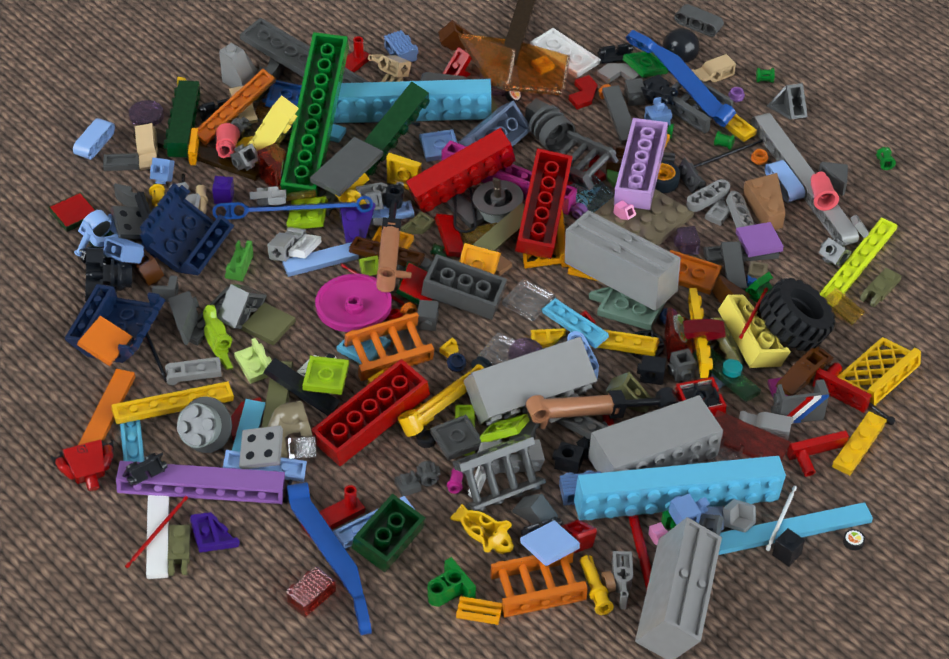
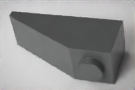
(185, 314)

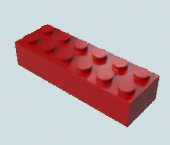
(461, 170)
(543, 203)
(370, 412)

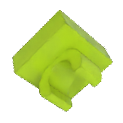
(369, 265)

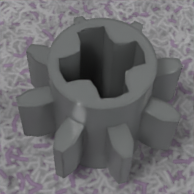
(243, 126)
(427, 473)

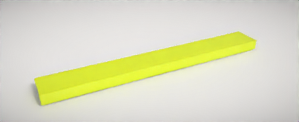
(860, 257)

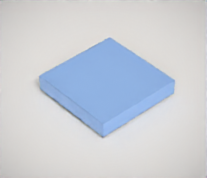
(434, 142)
(550, 543)

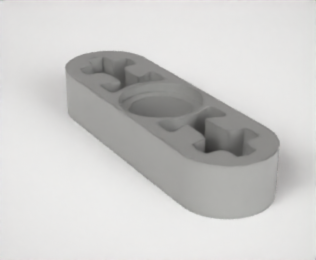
(718, 190)
(739, 209)

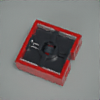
(706, 389)

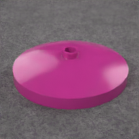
(352, 303)

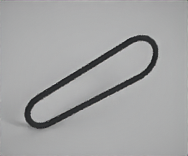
(474, 213)

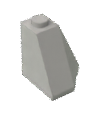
(236, 66)

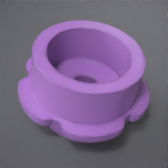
(736, 94)
(578, 210)

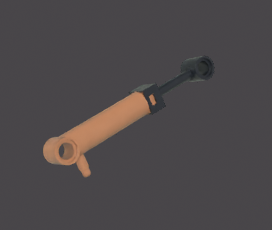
(389, 242)
(612, 404)

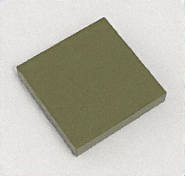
(268, 324)

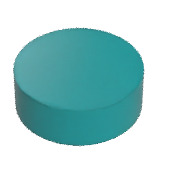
(732, 368)

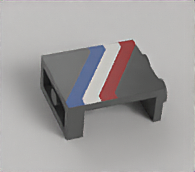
(804, 406)

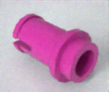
(455, 483)

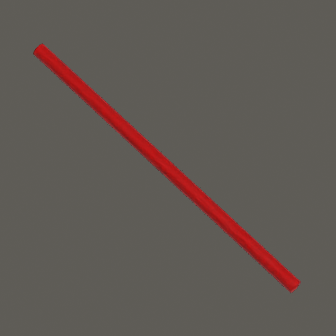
(637, 534)

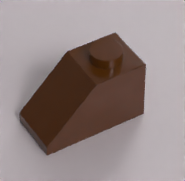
(450, 35)
(148, 269)

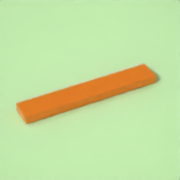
(235, 105)
(103, 415)

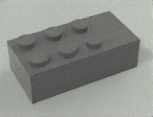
(464, 286)

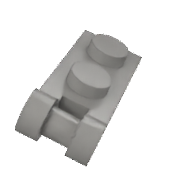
(193, 370)

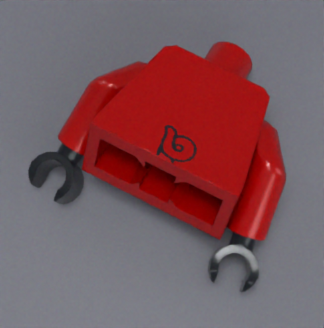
(85, 462)

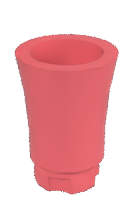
(227, 138)
(823, 192)

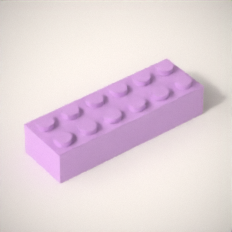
(641, 163)

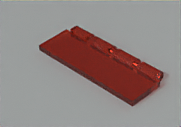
(753, 439)

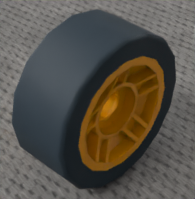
(668, 177)

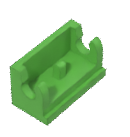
(240, 261)

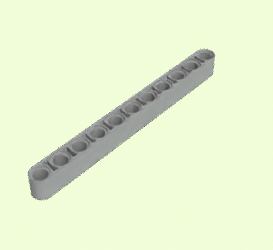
(782, 148)

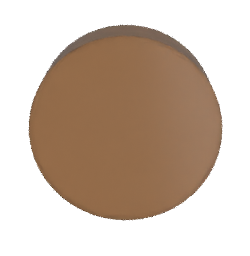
(608, 581)

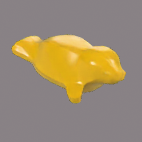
(485, 529)

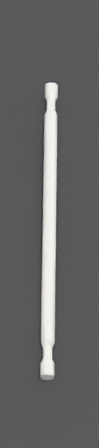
(781, 518)

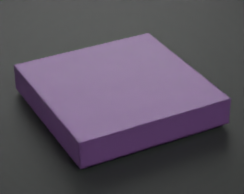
(759, 239)

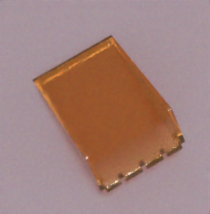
(535, 72)

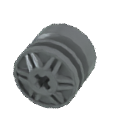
(550, 128)

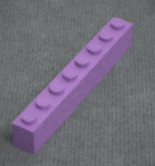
(208, 483)

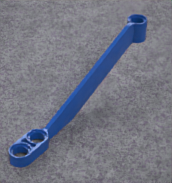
(685, 76)
(230, 214)
(331, 549)

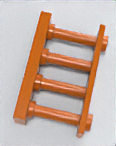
(412, 357)
(542, 599)

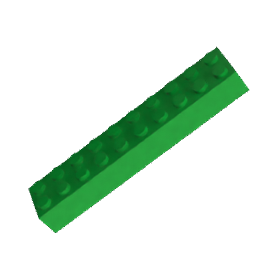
(316, 111)

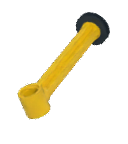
(413, 420)

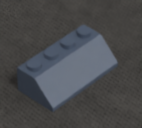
(506, 117)

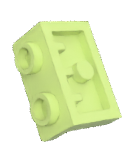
(253, 361)

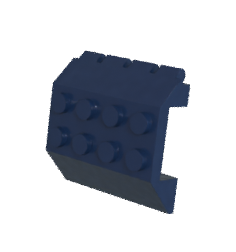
(182, 233)
(127, 314)

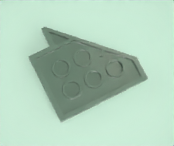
(624, 309)

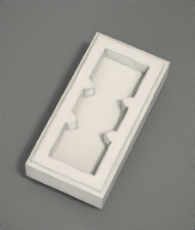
(304, 246)

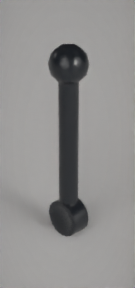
(890, 419)

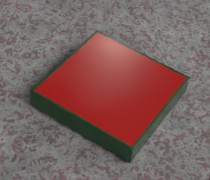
(71, 211)
(412, 287)

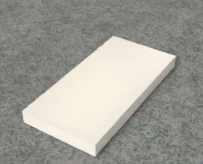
(580, 58)

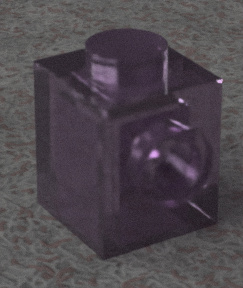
(687, 240)

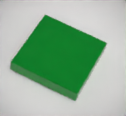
(645, 64)

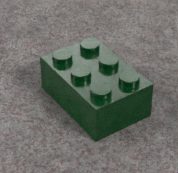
(388, 532)

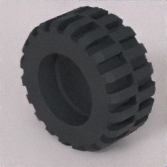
(797, 314)

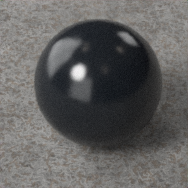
(682, 43)

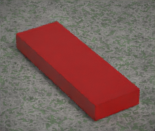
(449, 235)

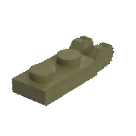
(881, 286)
(729, 346)
(179, 548)

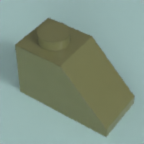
(631, 389)

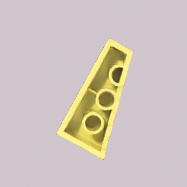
(275, 124)
(758, 344)

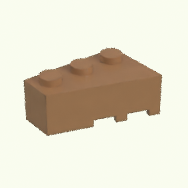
(765, 199)

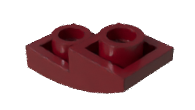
(710, 328)

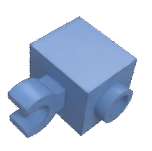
(658, 112)
(162, 170)
(685, 507)

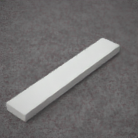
(158, 548)

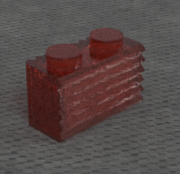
(310, 591)

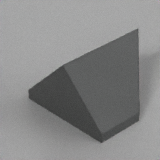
(790, 102)

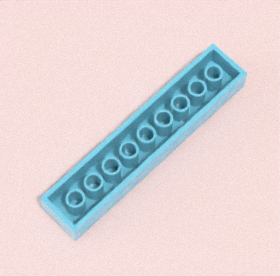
(447, 99)
(654, 488)

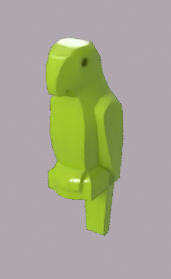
(217, 336)

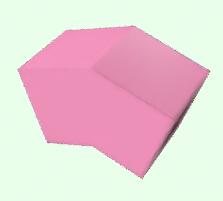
(624, 210)
(656, 531)

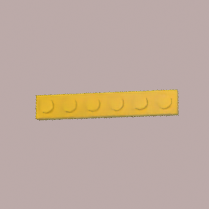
(702, 349)
(168, 402)

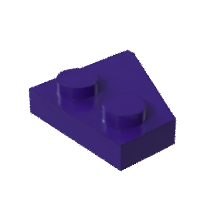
(356, 222)
(211, 534)

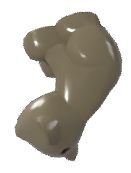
(292, 420)

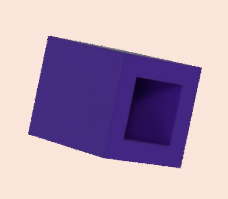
(223, 189)

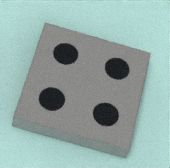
(261, 447)

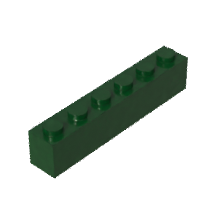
(182, 118)
(397, 120)

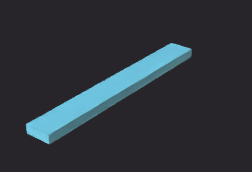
(802, 525)

